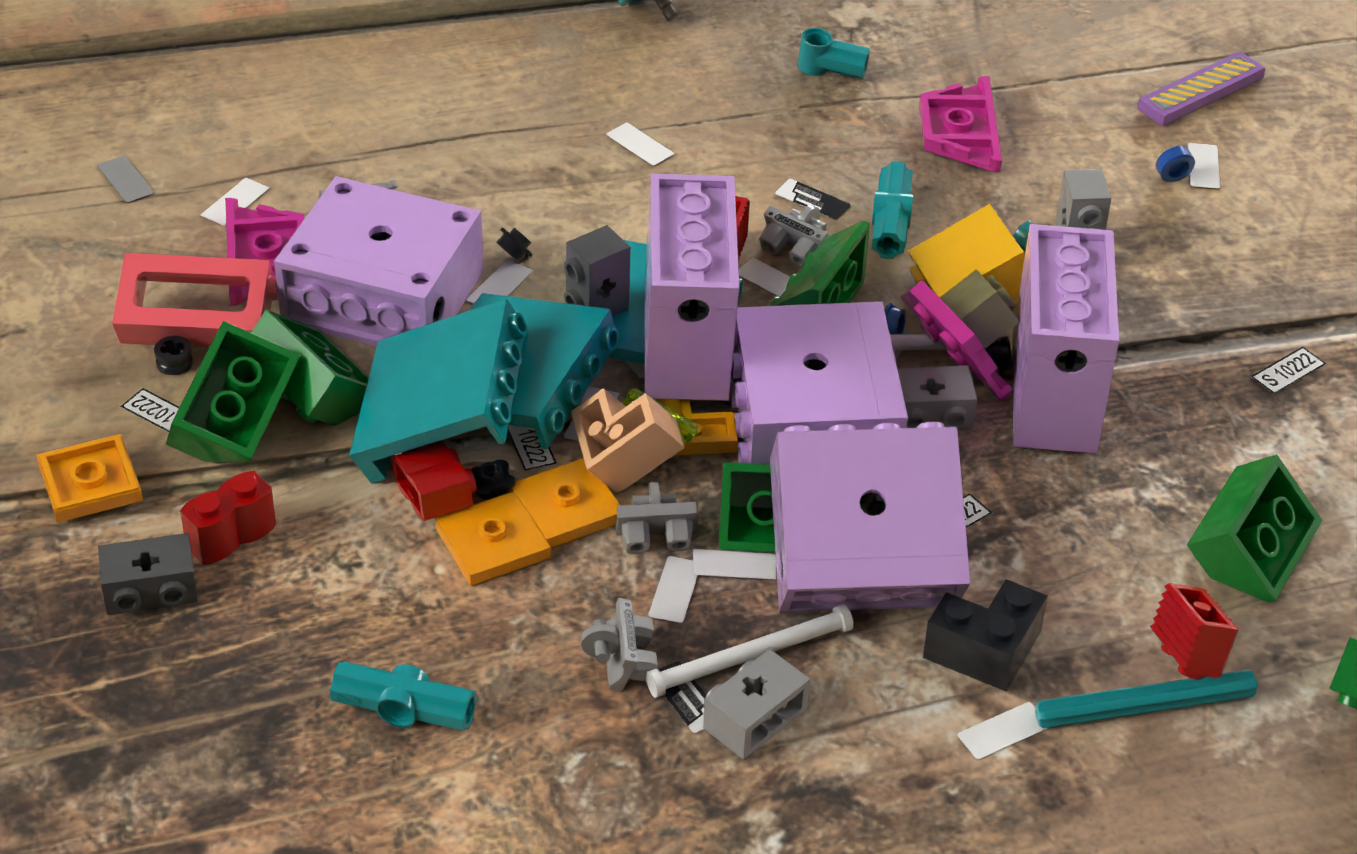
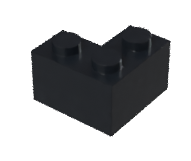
(983, 640)

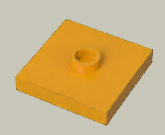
(89, 478)
(567, 502)
(492, 538)

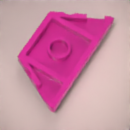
(962, 124)
(256, 236)
(962, 344)

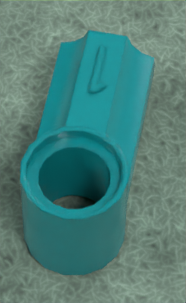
(822, 53)

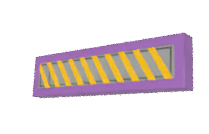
(1200, 88)

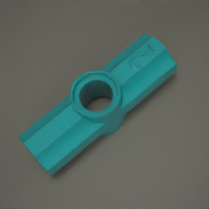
(892, 210)
(403, 695)

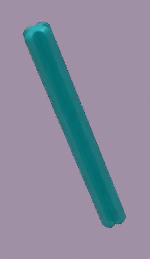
(1145, 698)

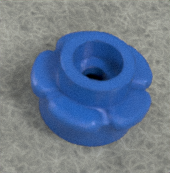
(895, 319)

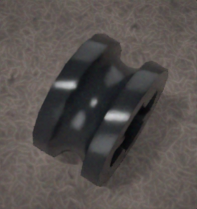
(173, 346)

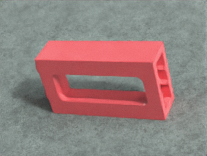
(150, 324)

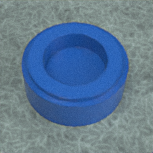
(1175, 163)

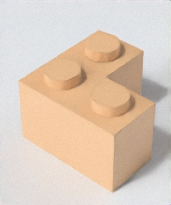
(623, 440)

